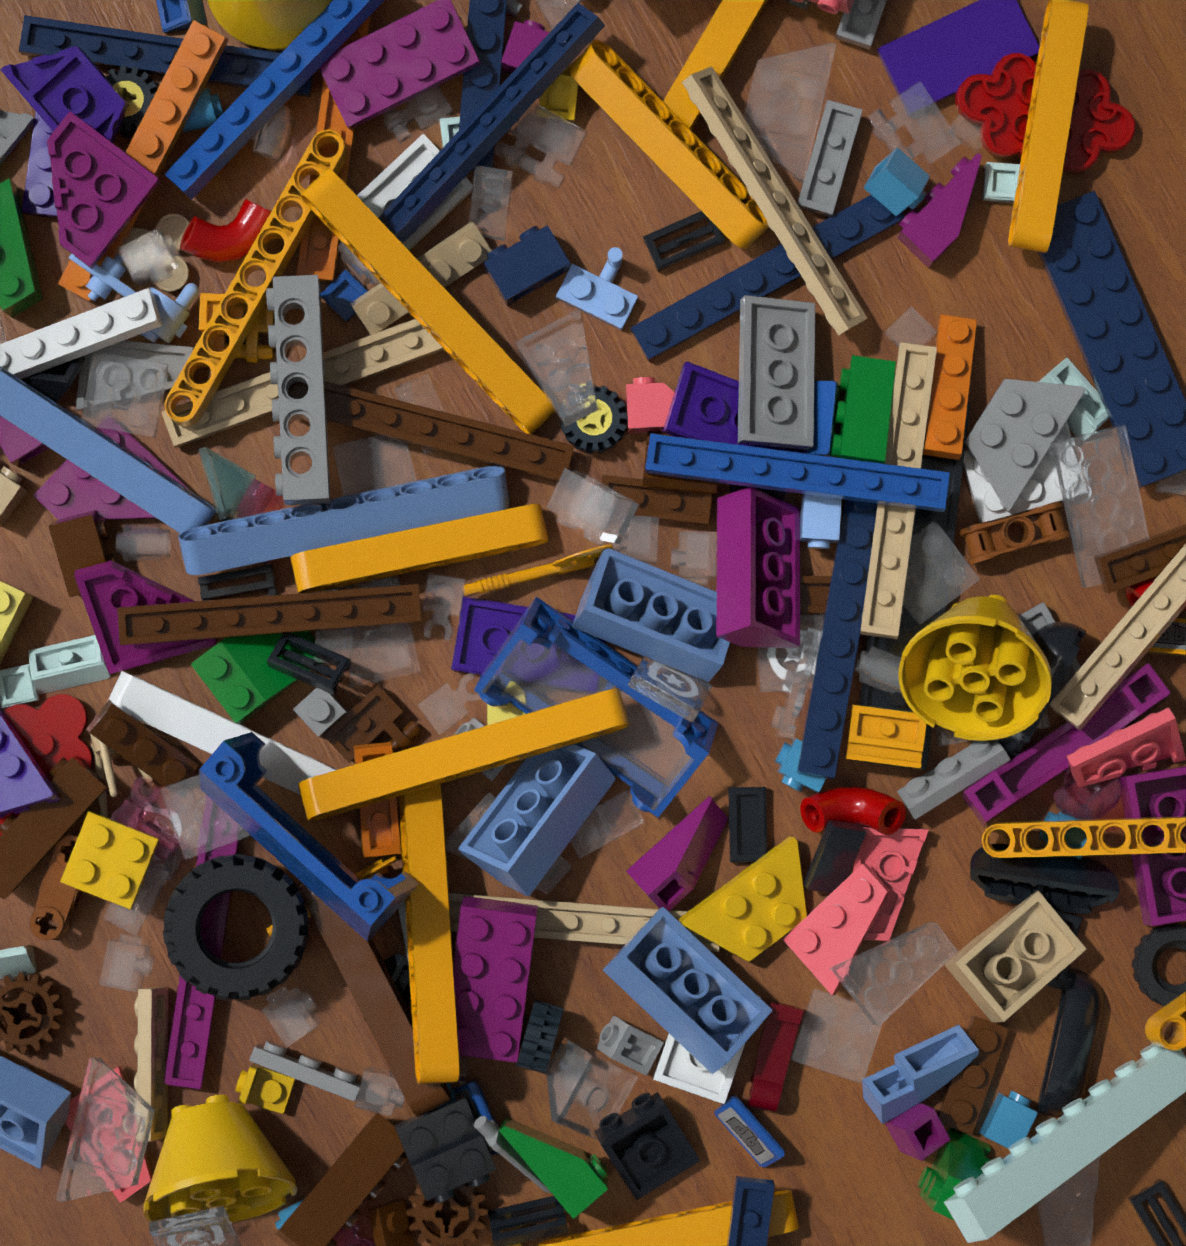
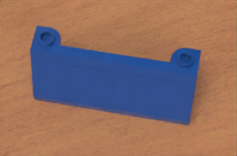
(231, 782)

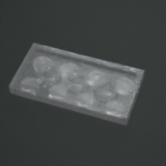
(1099, 496)

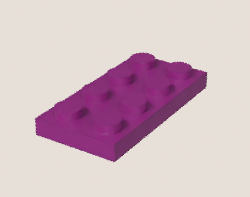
(399, 62)

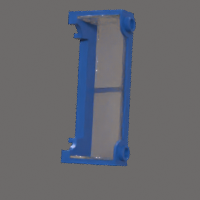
(554, 663)

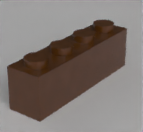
(37, 831)
(345, 1186)

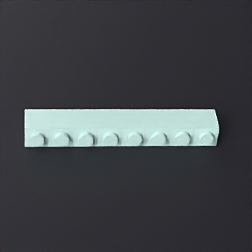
(1067, 1144)

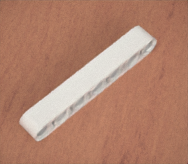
(208, 729)

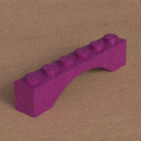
(1048, 759)

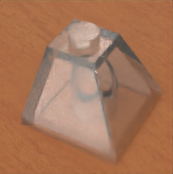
(585, 1087)

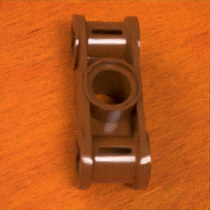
(1039, 527)
(55, 896)

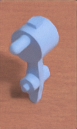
(171, 313)

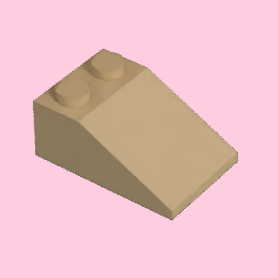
(1015, 957)

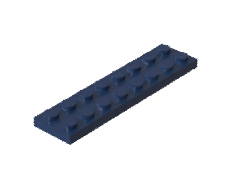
(1117, 338)

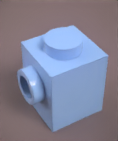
(820, 521)

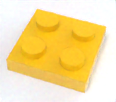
(110, 860)

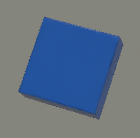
(341, 293)

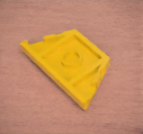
(754, 905)

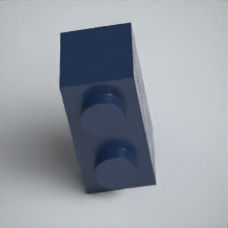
(526, 264)

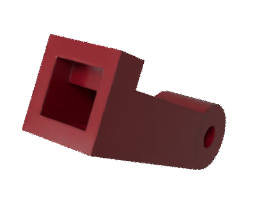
(773, 1055)

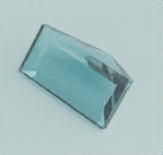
(226, 481)

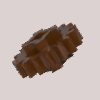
(30, 996)
(447, 1235)

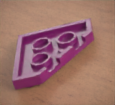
(93, 188)
(75, 491)
(113, 586)

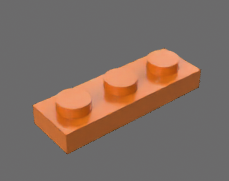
(379, 820)

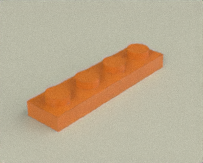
(950, 387)

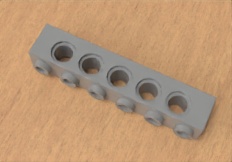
(304, 294)

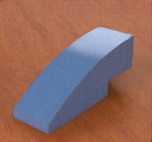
(918, 1073)

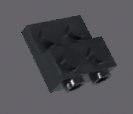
(646, 1144)
(445, 1150)

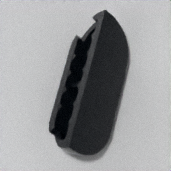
(1060, 646)
(1063, 881)
(1071, 1043)

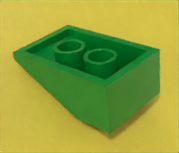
(240, 674)
(562, 1168)

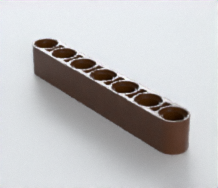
(378, 1002)

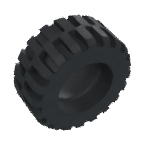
(236, 979)

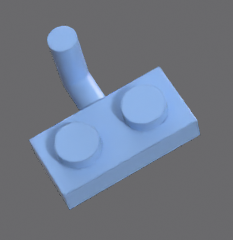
(597, 294)

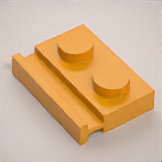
(885, 736)

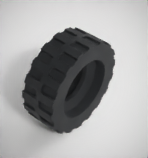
(1146, 961)

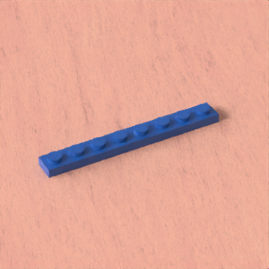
(268, 93)
(797, 472)

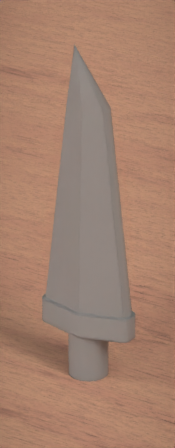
(499, 1144)

